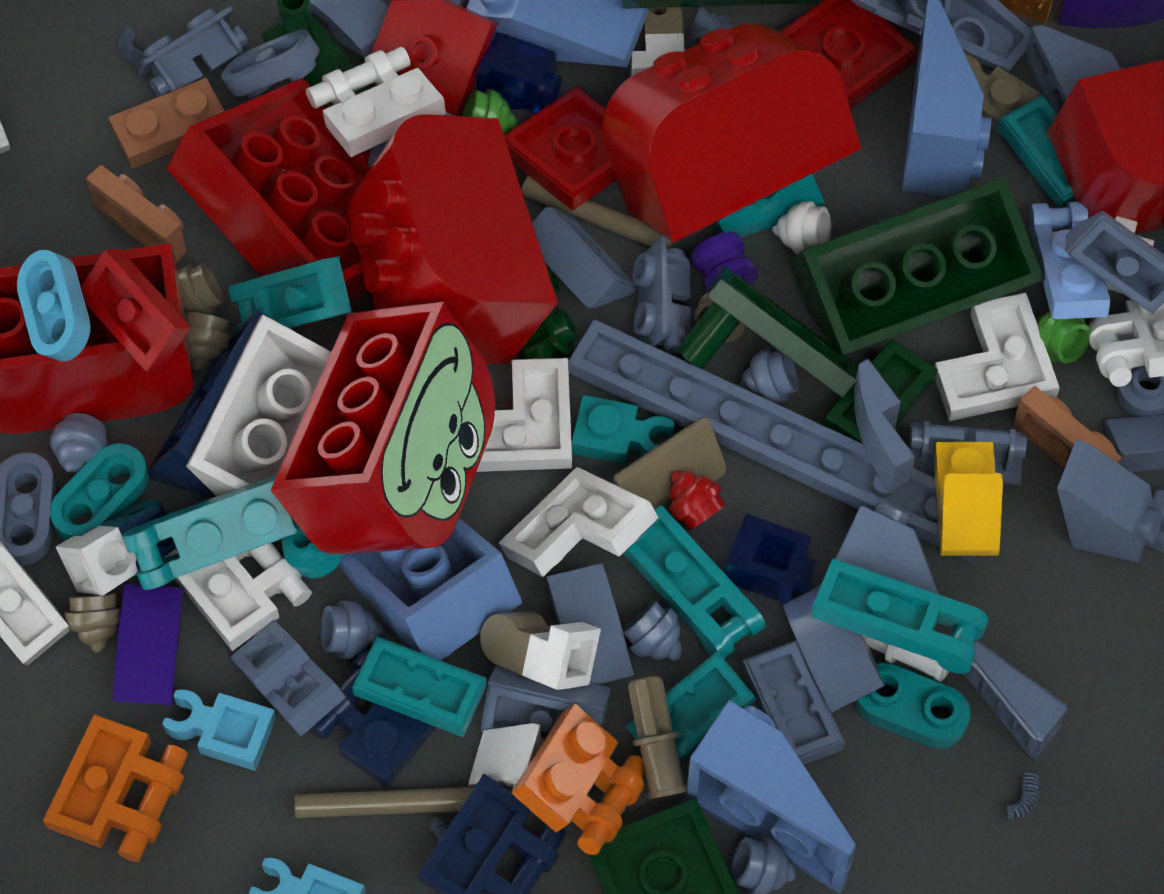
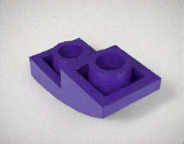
(1110, 13)
(148, 645)

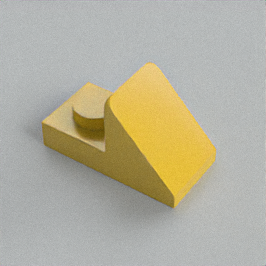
(968, 498)

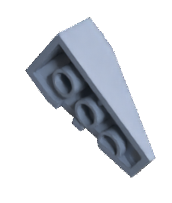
(982, 26)

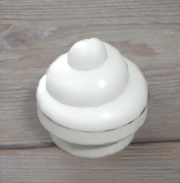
(804, 226)

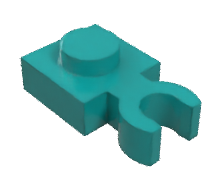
(611, 430)

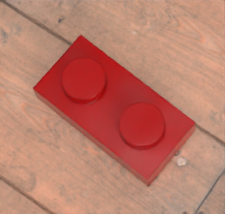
(133, 310)

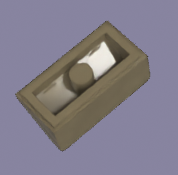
(689, 450)

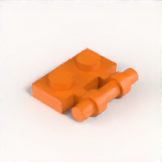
(564, 771)
(99, 781)

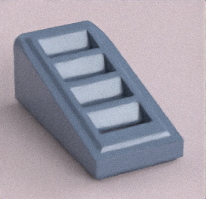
(1018, 702)

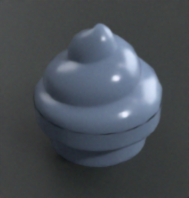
(771, 376)
(77, 440)
(347, 629)
(654, 633)
(761, 866)

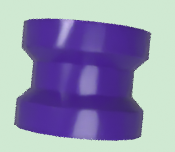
(722, 250)

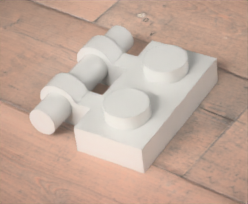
(375, 114)
(1128, 342)
(237, 602)

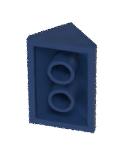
(171, 461)

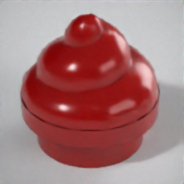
(694, 498)

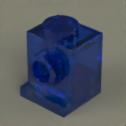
(520, 73)
(765, 544)

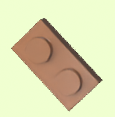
(160, 123)
(127, 207)
(1054, 429)

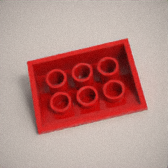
(275, 183)

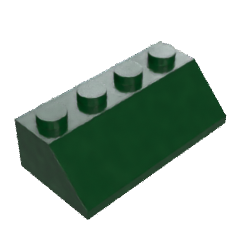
(917, 267)

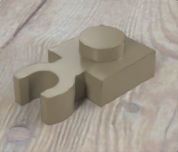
(1001, 92)

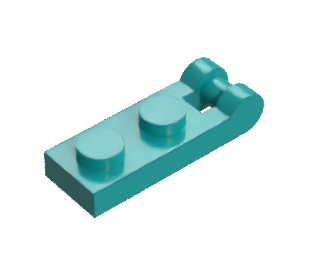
(295, 294)
(209, 532)
(693, 585)
(899, 615)

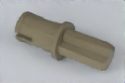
(656, 737)

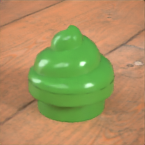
(490, 105)
(1063, 338)

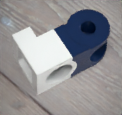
(100, 558)

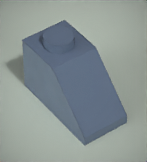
(1061, 61)
(1106, 505)
(887, 547)

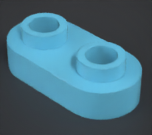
(53, 305)

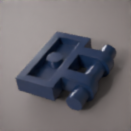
(380, 739)
(479, 838)

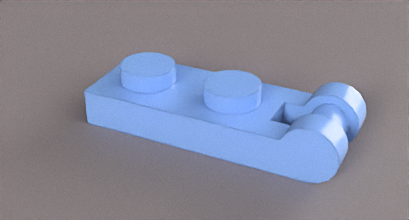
(1068, 285)

